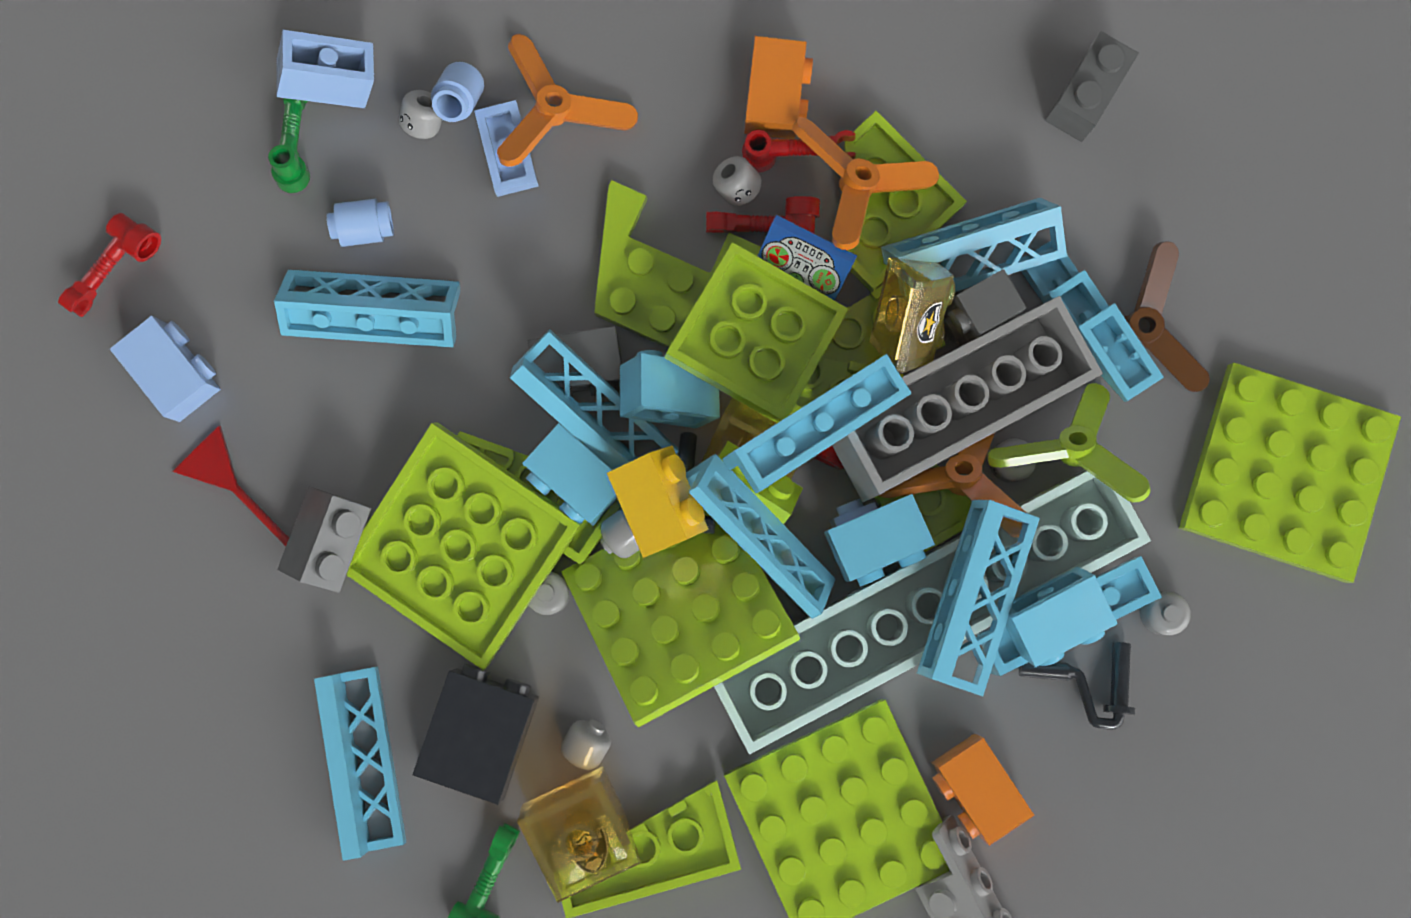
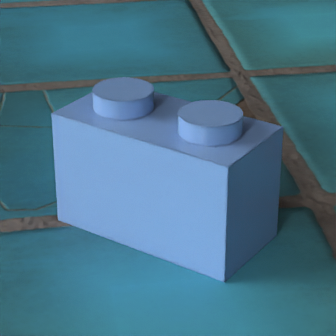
(324, 69)
(166, 368)

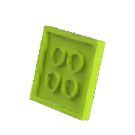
(756, 333)

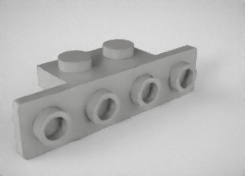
(966, 887)

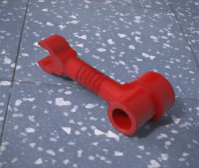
(774, 148)
(798, 210)
(128, 237)

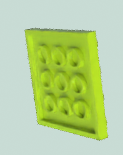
(1290, 472)
(460, 545)
(678, 619)
(841, 816)

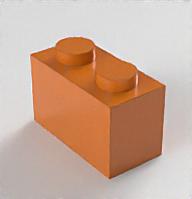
(776, 86)
(981, 789)

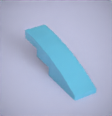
(1105, 330)

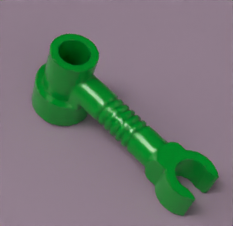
(287, 167)
(498, 853)

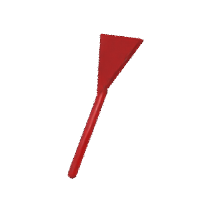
(212, 465)

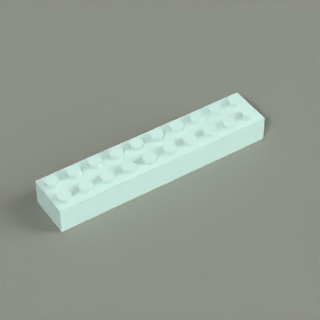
(888, 621)

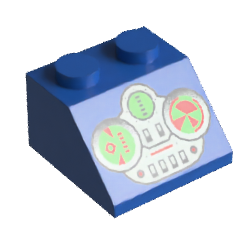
(807, 257)

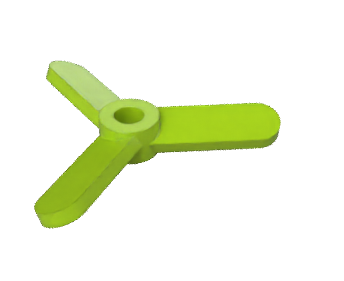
(1079, 449)

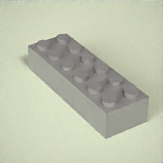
(969, 397)

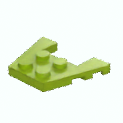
(640, 284)

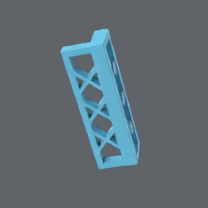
(984, 234)
(365, 313)
(575, 415)
(819, 424)
(761, 534)
(1125, 589)
(961, 591)
(343, 763)

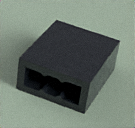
(476, 734)

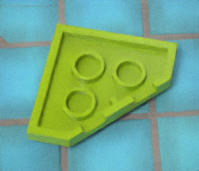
(897, 213)

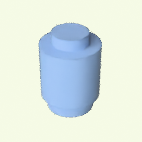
(457, 91)
(360, 222)

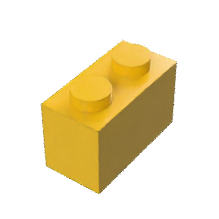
(657, 500)

